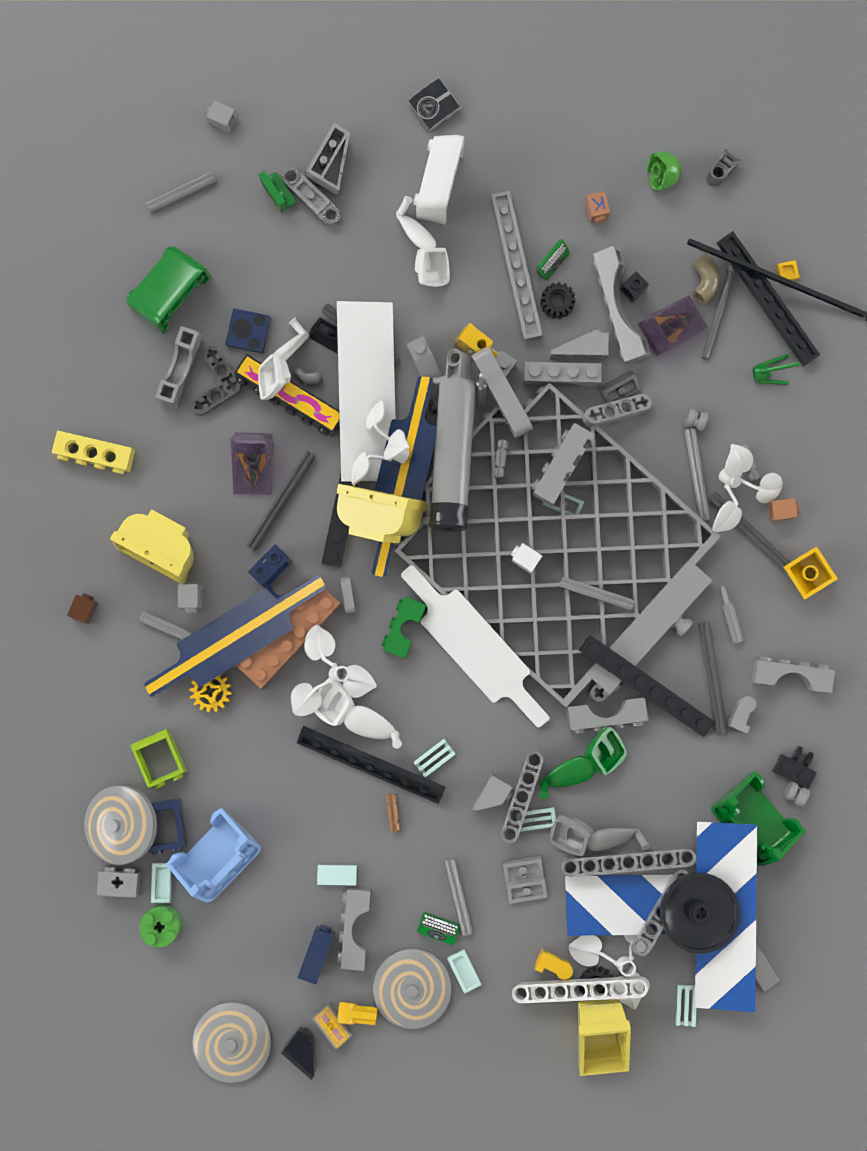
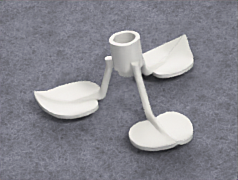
(396, 449)
(740, 461)
(355, 679)
(587, 951)

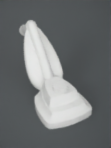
(430, 262)
(274, 370)
(339, 708)

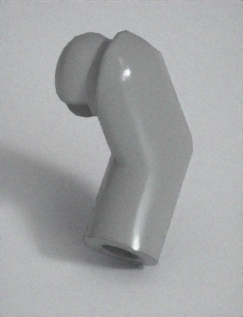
(308, 379)

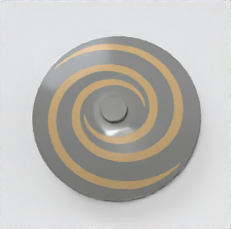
(120, 824)
(412, 988)
(232, 1041)

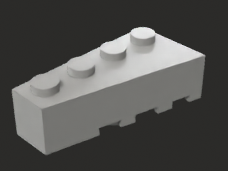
(562, 465)

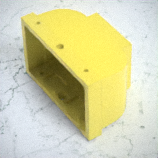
(378, 514)
(156, 541)
(602, 1037)

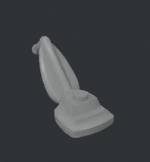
(576, 836)

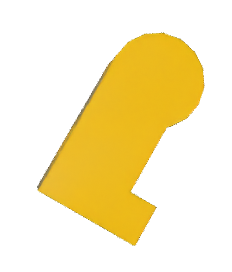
(554, 964)

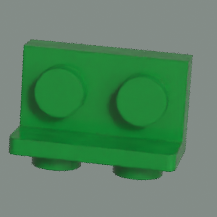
(277, 190)

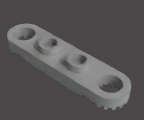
(311, 196)

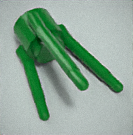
(763, 371)

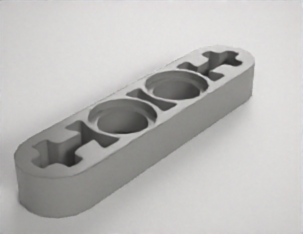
(617, 410)

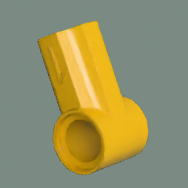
(351, 1013)

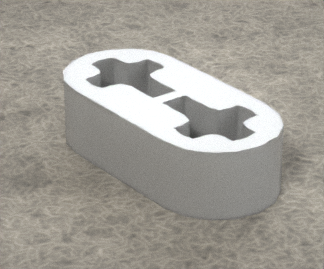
(348, 595)

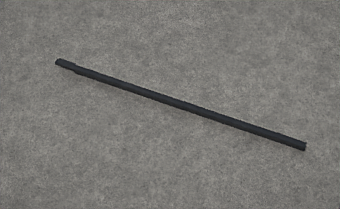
(776, 278)

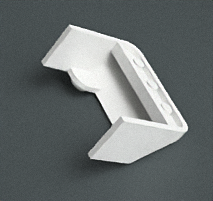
(439, 177)

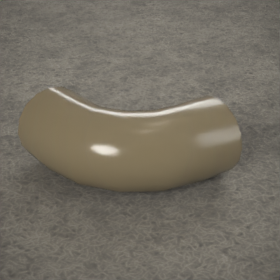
(709, 279)

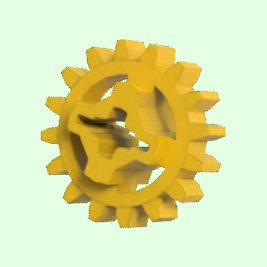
(213, 700)

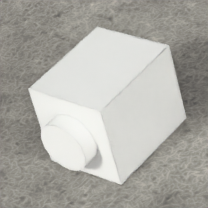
(525, 557)

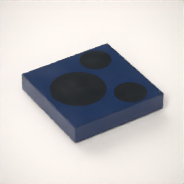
(248, 330)

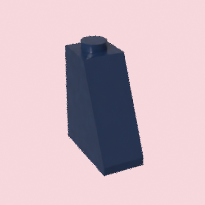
(316, 954)

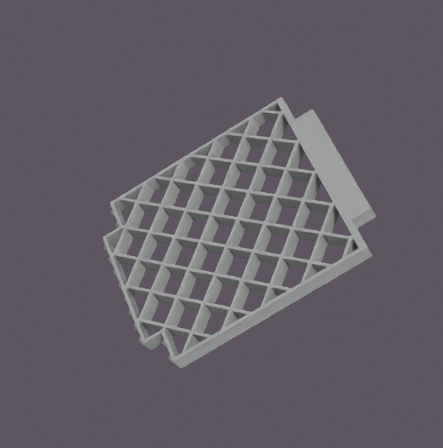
(653, 619)

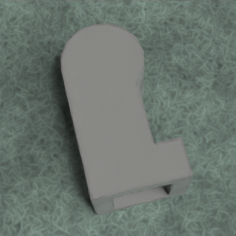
(741, 713)

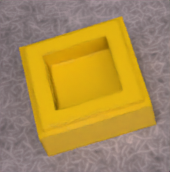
(788, 270)

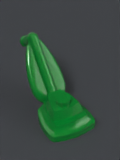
(602, 755)

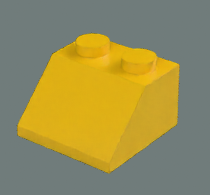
(810, 572)

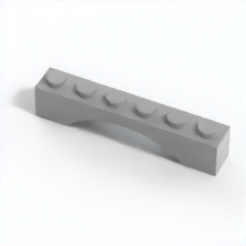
(610, 268)

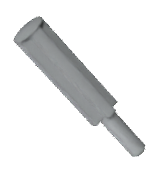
(481, 392)
(731, 618)

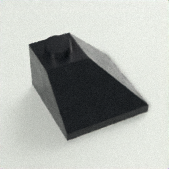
(301, 1051)

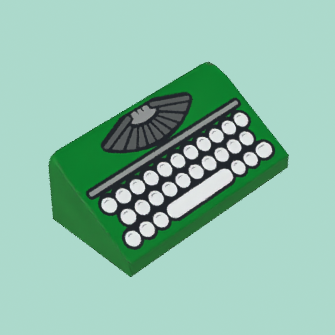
(553, 260)
(438, 928)

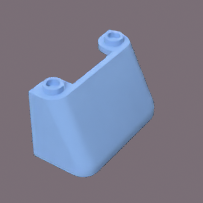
(215, 858)

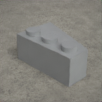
(329, 160)

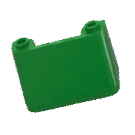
(167, 287)
(749, 805)

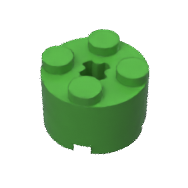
(166, 916)

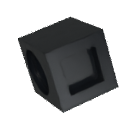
(634, 287)

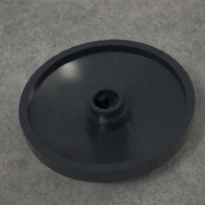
(699, 912)

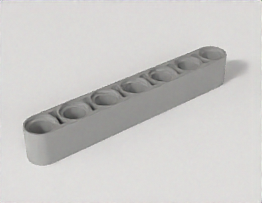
(637, 865)

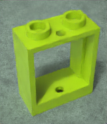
(136, 748)

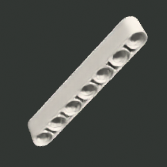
(590, 990)

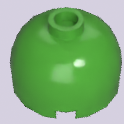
(664, 170)

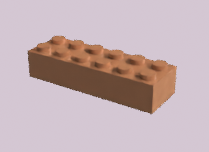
(268, 661)

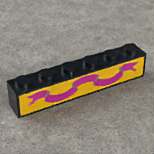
(292, 398)

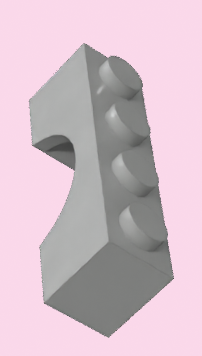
(185, 351)
(553, 372)
(816, 679)
(631, 711)
(353, 953)

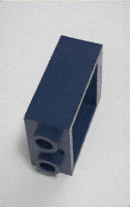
(272, 568)
(182, 840)

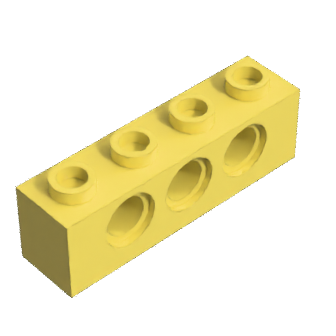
(65, 441)

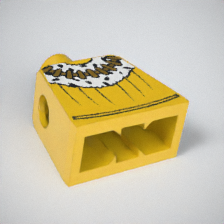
(470, 337)

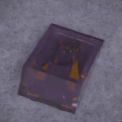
(672, 325)
(252, 463)

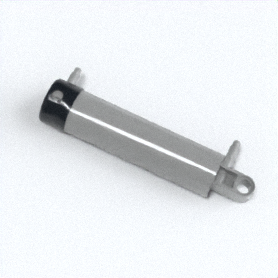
(452, 445)

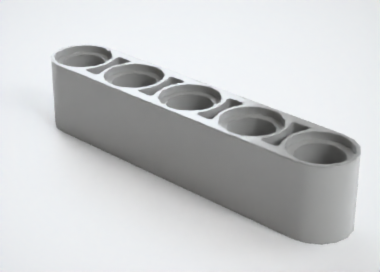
(502, 392)
(515, 804)
(654, 920)

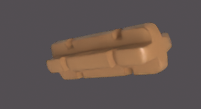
(393, 814)

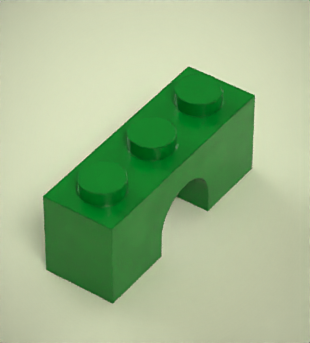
(408, 611)

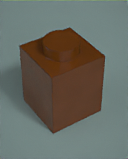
(82, 608)

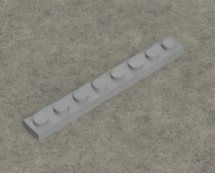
(516, 265)

